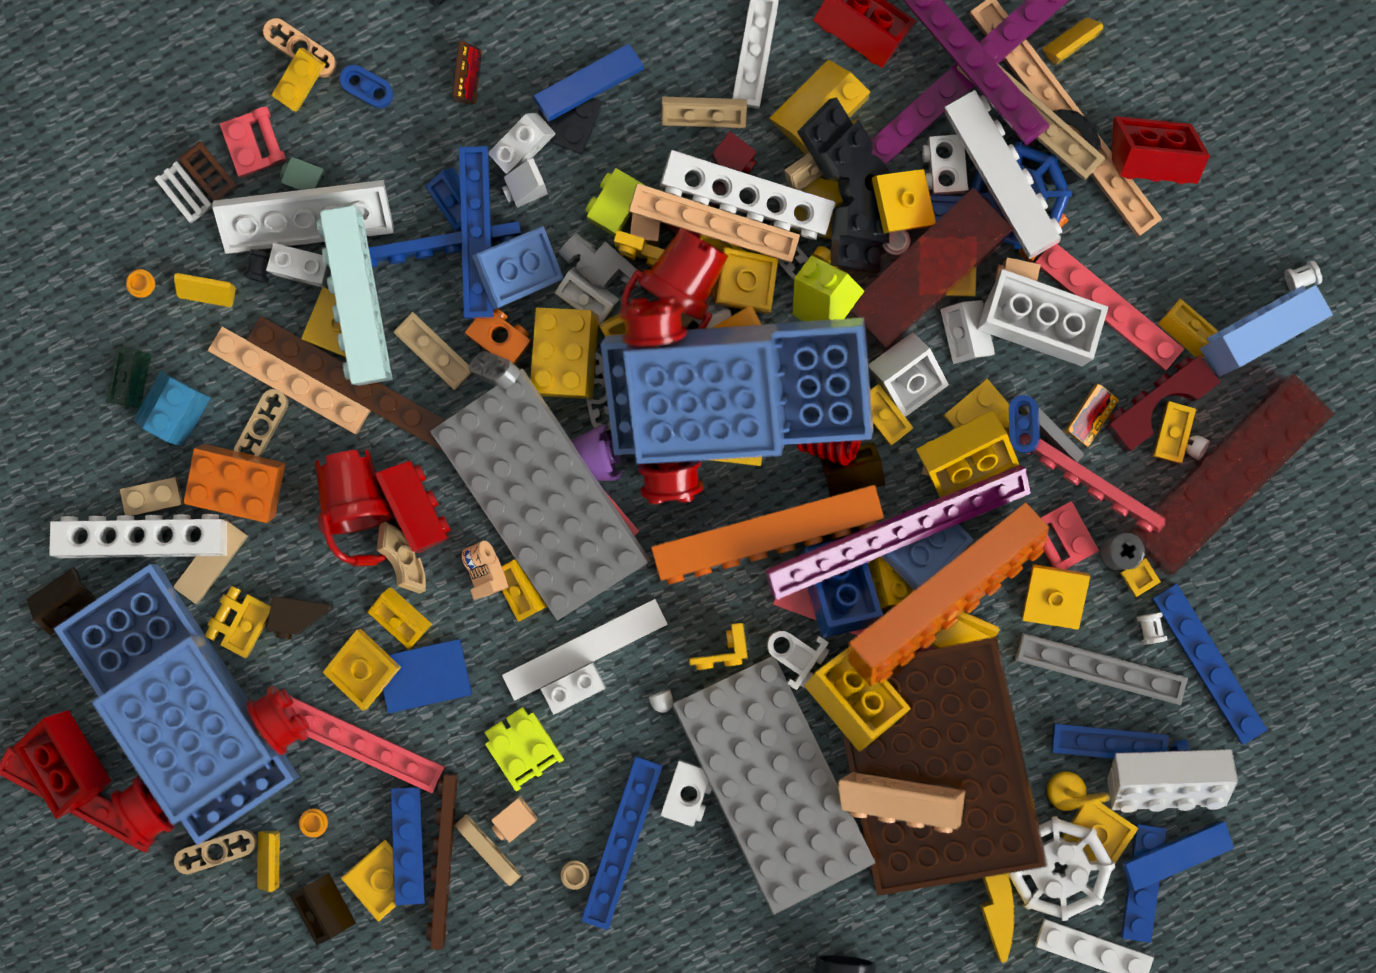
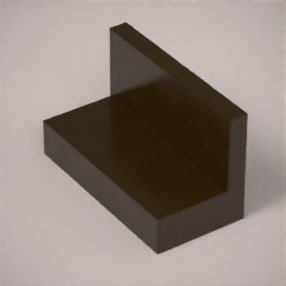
(862, 472)
(59, 601)
(322, 909)

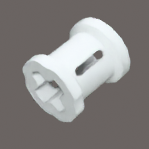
(1303, 276)
(1151, 628)

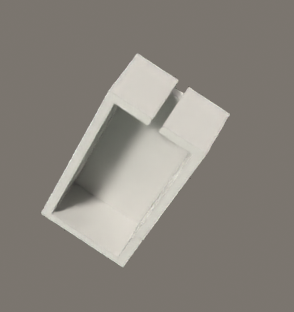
(1171, 780)

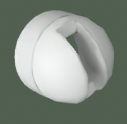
(1198, 447)
(662, 701)

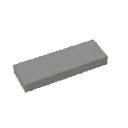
(1056, 436)

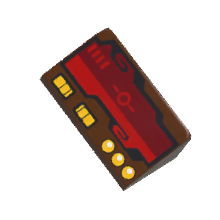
(466, 73)

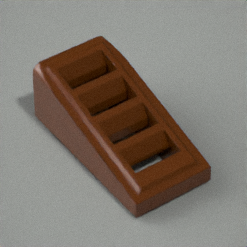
(191, 154)

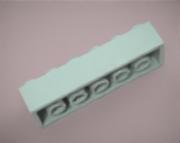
(355, 295)

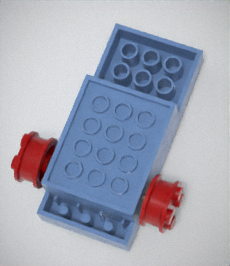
(728, 391)
(178, 713)

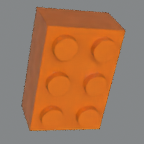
(234, 483)

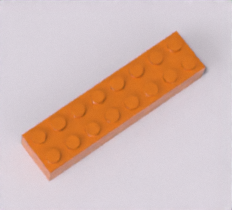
(767, 533)
(948, 595)

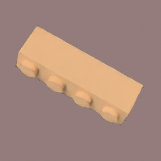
(902, 801)

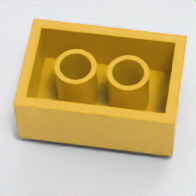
(564, 352)

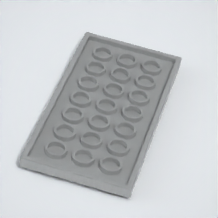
(540, 495)
(773, 784)

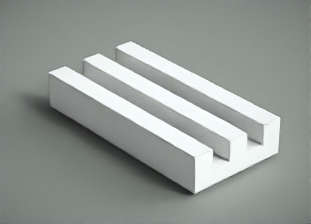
(168, 173)

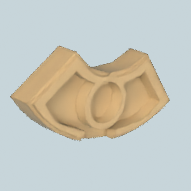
(406, 565)

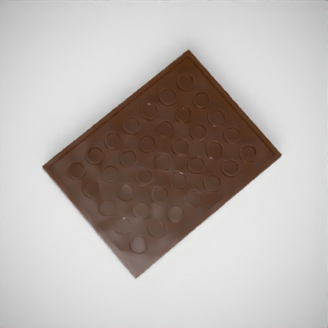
(960, 739)

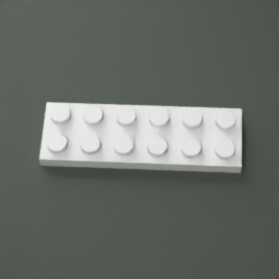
(293, 215)

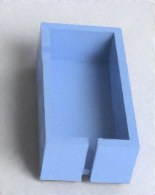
(1265, 329)

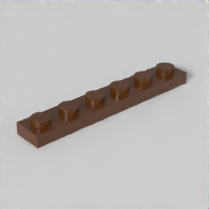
(441, 873)

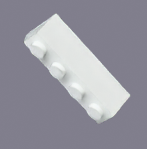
(1043, 318)

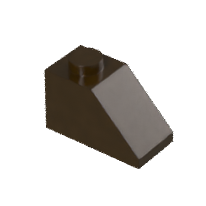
(294, 615)

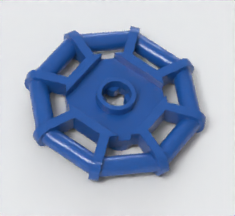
(1048, 162)

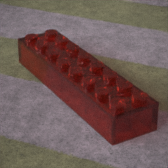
(1233, 472)

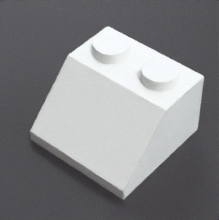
(908, 373)

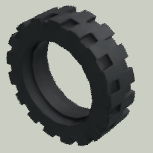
(1087, 131)

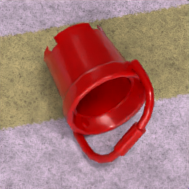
(683, 270)
(350, 501)

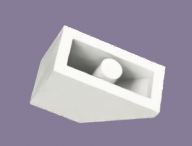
(524, 184)

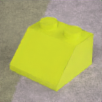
(823, 292)

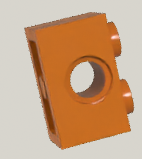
(513, 348)

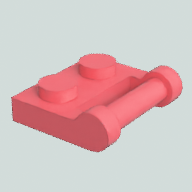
(244, 146)
(1071, 534)

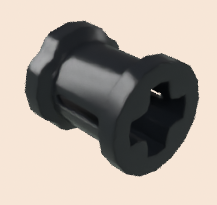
(258, 266)

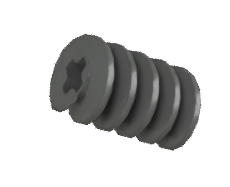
(1130, 558)

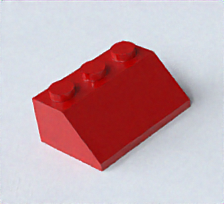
(866, 25)
(1157, 150)
(414, 506)
(62, 763)

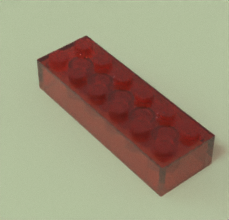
(931, 268)

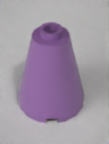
(598, 453)

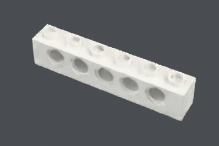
(817, 208)
(65, 535)

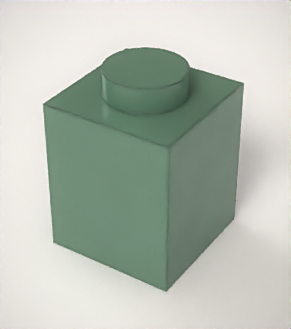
(301, 175)

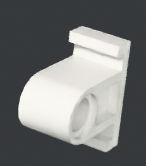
(798, 656)

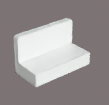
(962, 334)

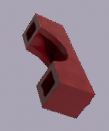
(731, 154)
(1134, 425)

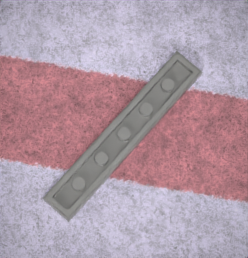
(1101, 669)

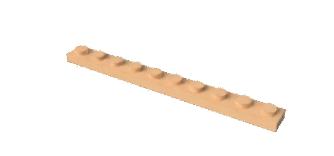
(1040, 81)

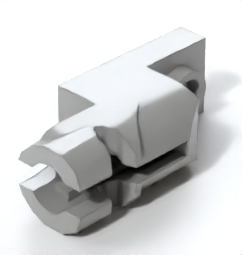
(597, 265)

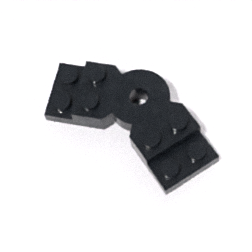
(845, 154)

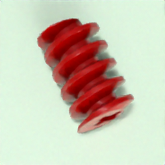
(836, 451)

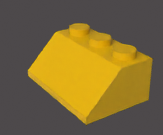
(826, 83)
(968, 454)
(852, 704)

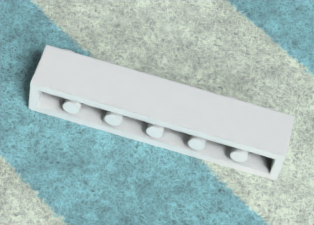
(1002, 174)

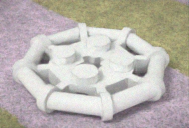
(1075, 875)

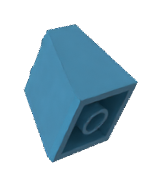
(171, 409)

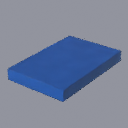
(428, 676)

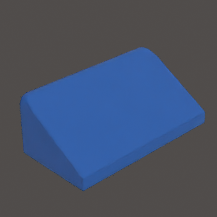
(446, 194)

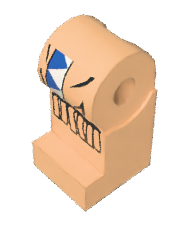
(484, 570)

